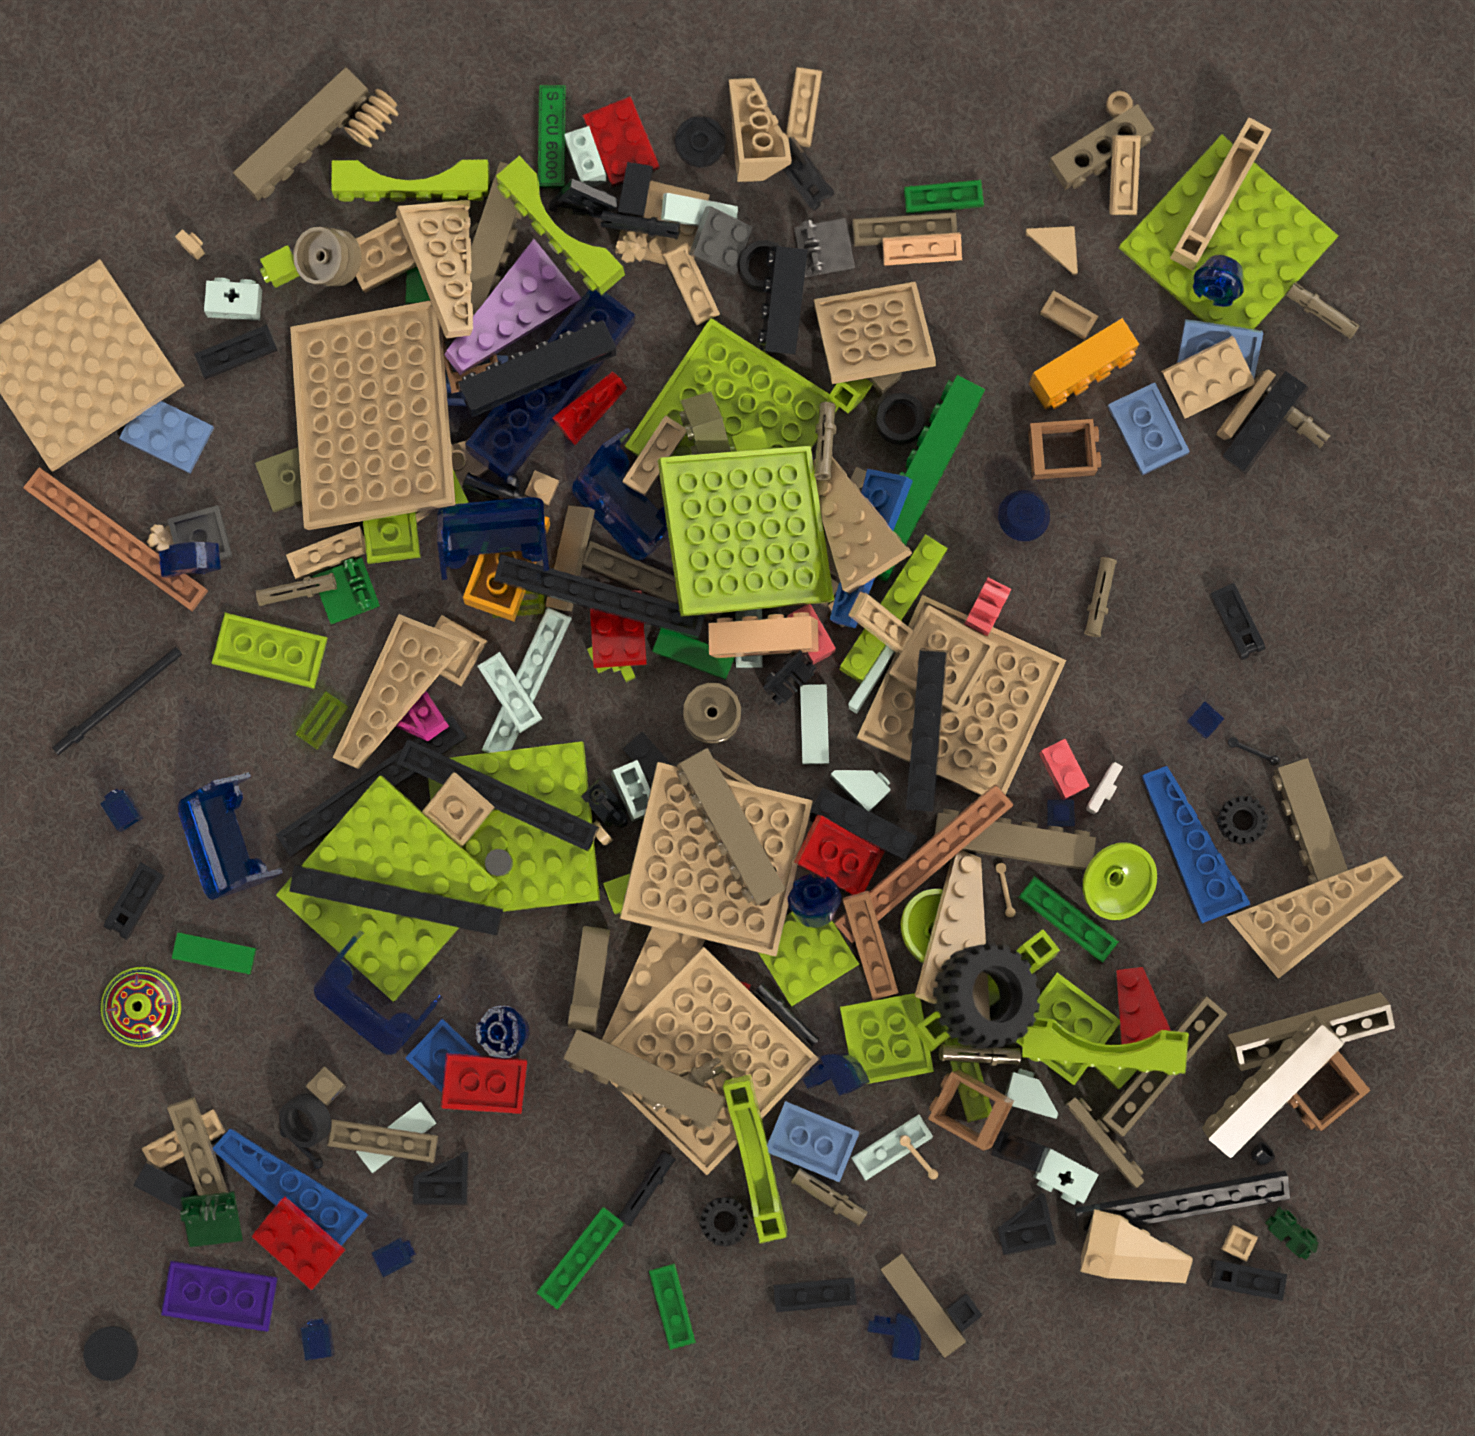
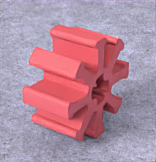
(987, 606)

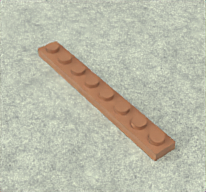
(112, 537)
(933, 854)

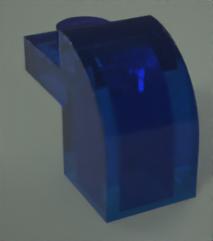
(189, 558)
(842, 1069)
(905, 1333)

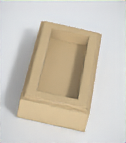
(1069, 315)

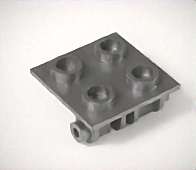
(826, 245)

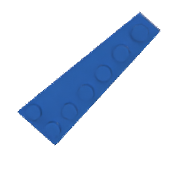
(887, 495)
(1201, 866)
(279, 1179)

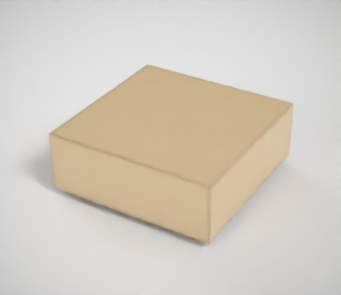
(1239, 1243)

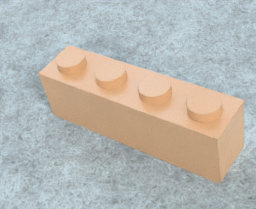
(763, 636)

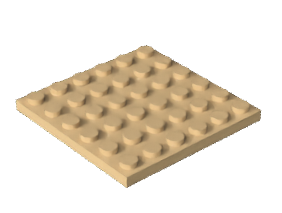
(80, 366)
(994, 723)
(686, 883)
(707, 1016)

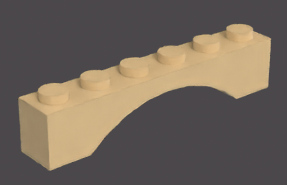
(1220, 194)

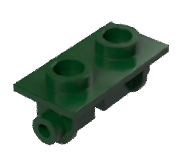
(1301, 1239)

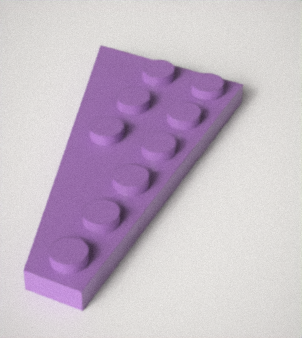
(520, 303)

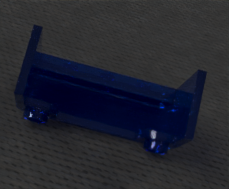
(617, 507)
(491, 528)
(218, 841)
(338, 998)

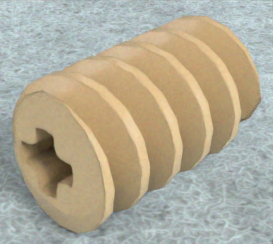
(372, 119)

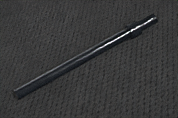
(77, 733)

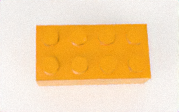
(1083, 364)
(490, 595)

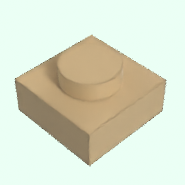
(191, 244)
(542, 487)

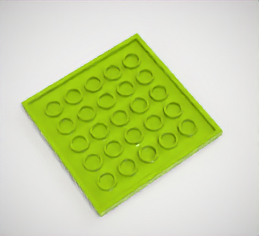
(1261, 230)
(748, 390)
(745, 530)
(396, 845)
(544, 867)

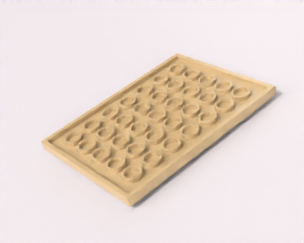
(372, 416)

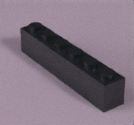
(537, 368)
(926, 729)

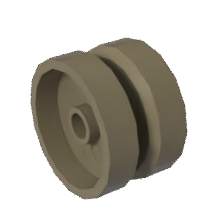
(327, 256)
(712, 729)

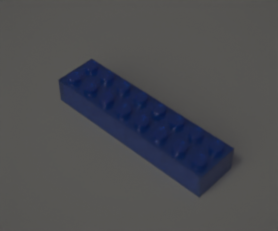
(520, 425)

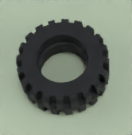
(1015, 988)

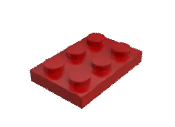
(620, 139)
(617, 640)
(838, 855)
(483, 1083)
(298, 1243)

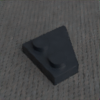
(583, 200)
(443, 1184)
(1028, 1228)

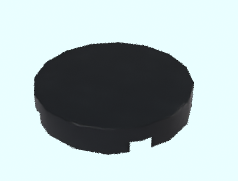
(703, 149)
(110, 1353)

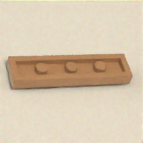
(870, 945)

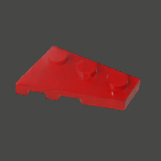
(587, 409)
(1138, 1006)

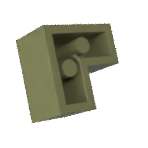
(704, 425)

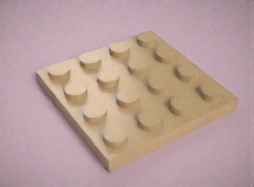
(874, 332)

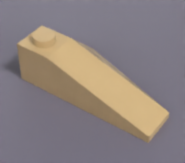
(757, 138)
(1125, 1252)

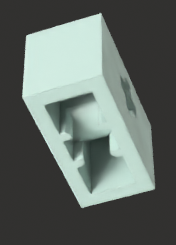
(585, 157)
(244, 307)
(632, 789)
(1081, 1177)

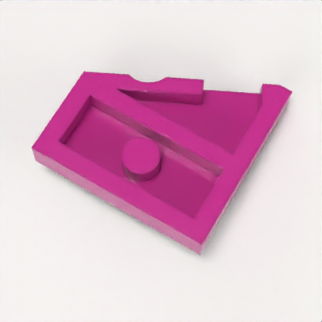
(423, 719)

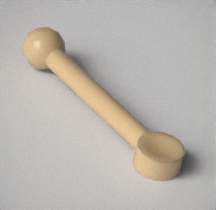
(1001, 868)
(905, 1141)

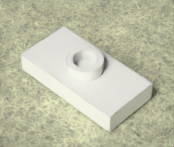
(1105, 788)

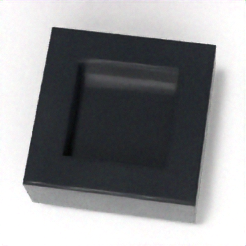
(963, 1312)

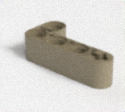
(589, 979)

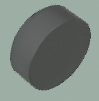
(498, 862)

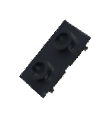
(606, 804)

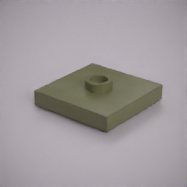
(281, 479)

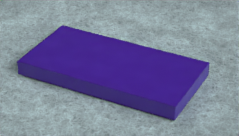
(219, 1296)

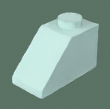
(862, 786)
(1029, 1094)

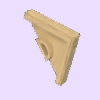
(1058, 243)

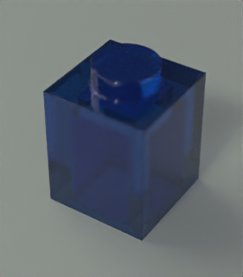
(121, 809)
(394, 1256)
(317, 1339)

